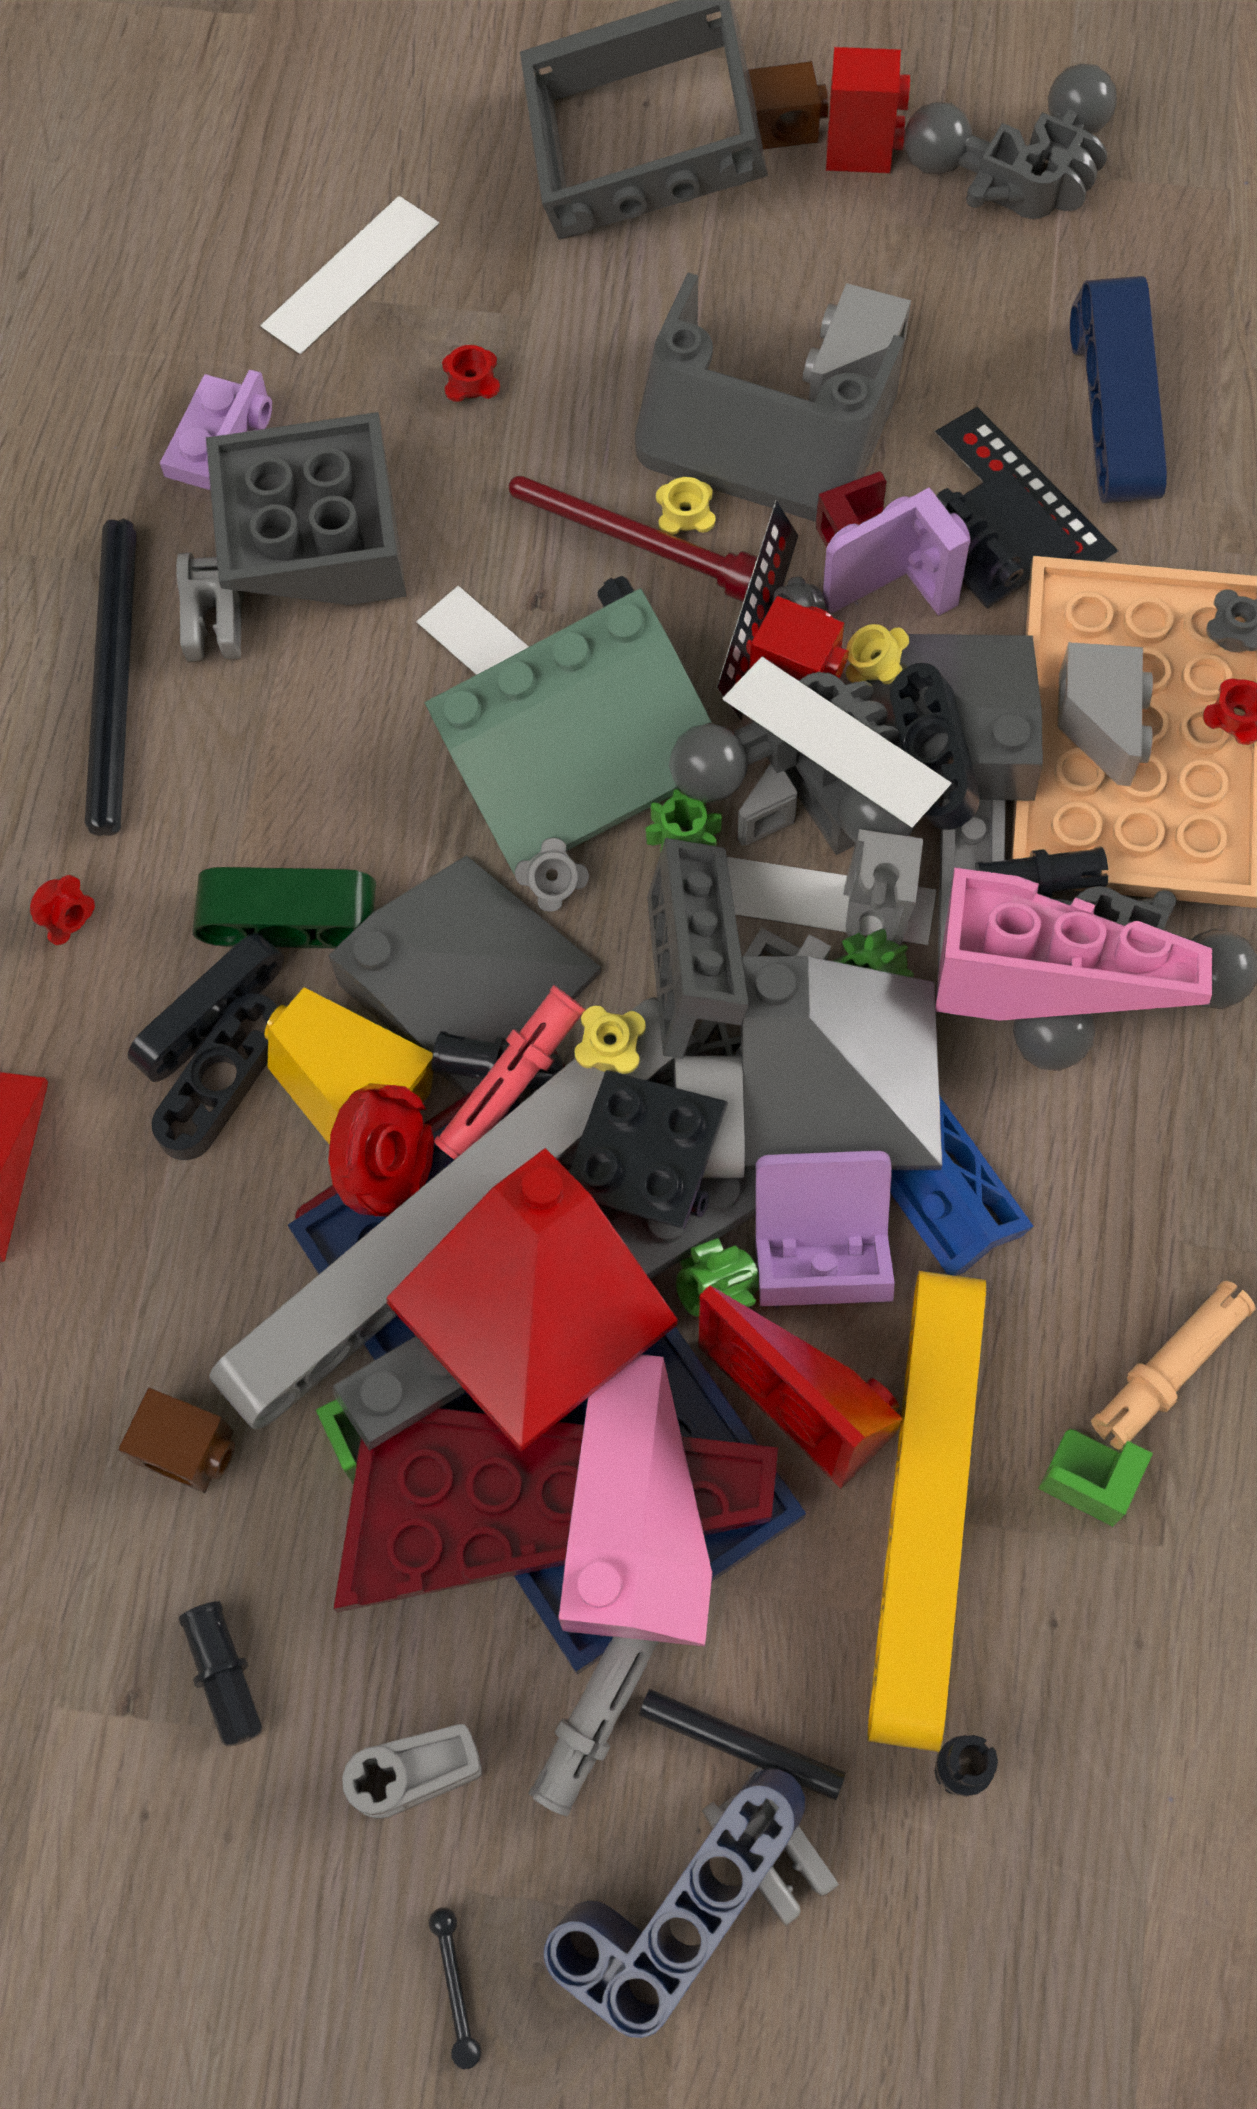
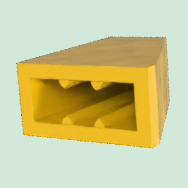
(330, 1052)

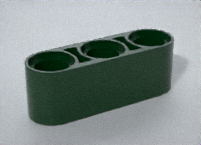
(282, 905)

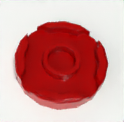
(380, 1149)

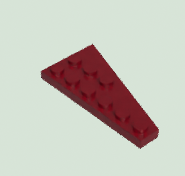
(466, 1507)

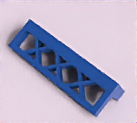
(949, 1206)

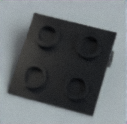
(1005, 534)
(648, 1149)

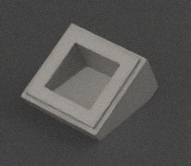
(767, 807)

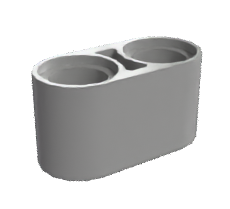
(721, 1079)

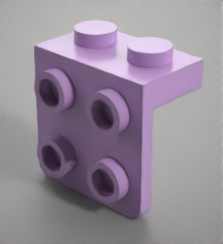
(907, 538)
(823, 1228)

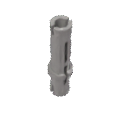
(586, 1731)

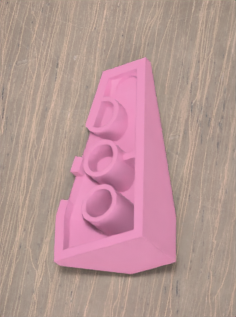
(1037, 958)
(635, 1525)

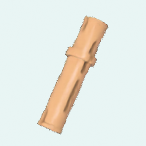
(1155, 1384)

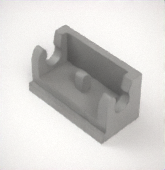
(883, 881)

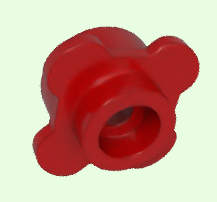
(469, 361)
(1235, 695)
(61, 908)

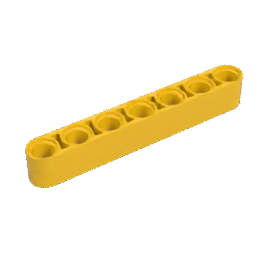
(927, 1513)

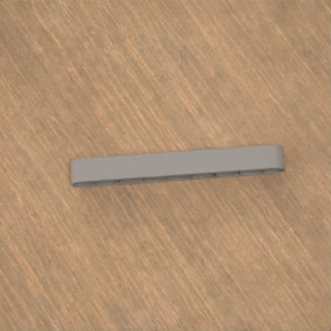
(348, 1299)

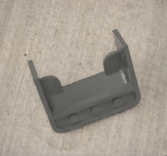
(752, 436)

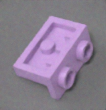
(215, 410)

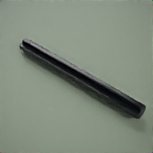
(110, 678)

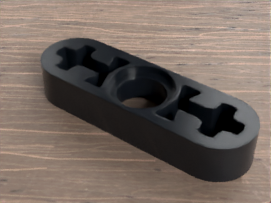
(916, 728)
(191, 1017)
(178, 1104)

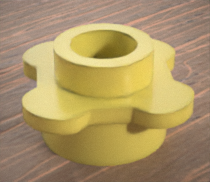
(685, 493)
(867, 645)
(617, 1057)

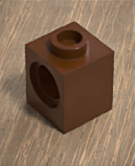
(788, 104)
(178, 1441)

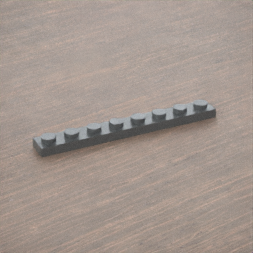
(413, 1383)

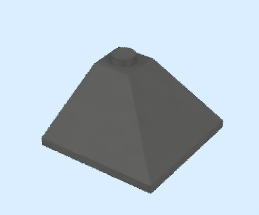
(306, 512)
(996, 702)
(457, 961)
(839, 1062)

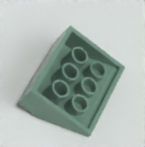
(571, 729)

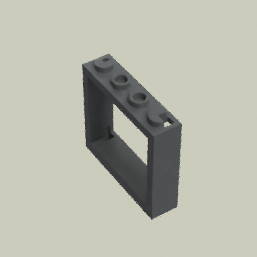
(618, 52)

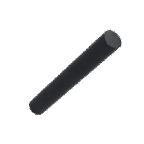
(741, 1743)

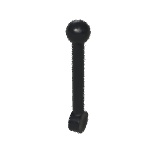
(466, 2050)

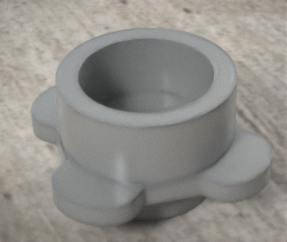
(551, 892)

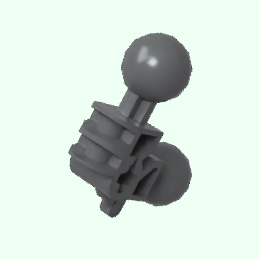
(1009, 171)
(713, 760)
(1065, 1040)

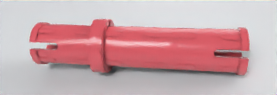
(512, 1072)

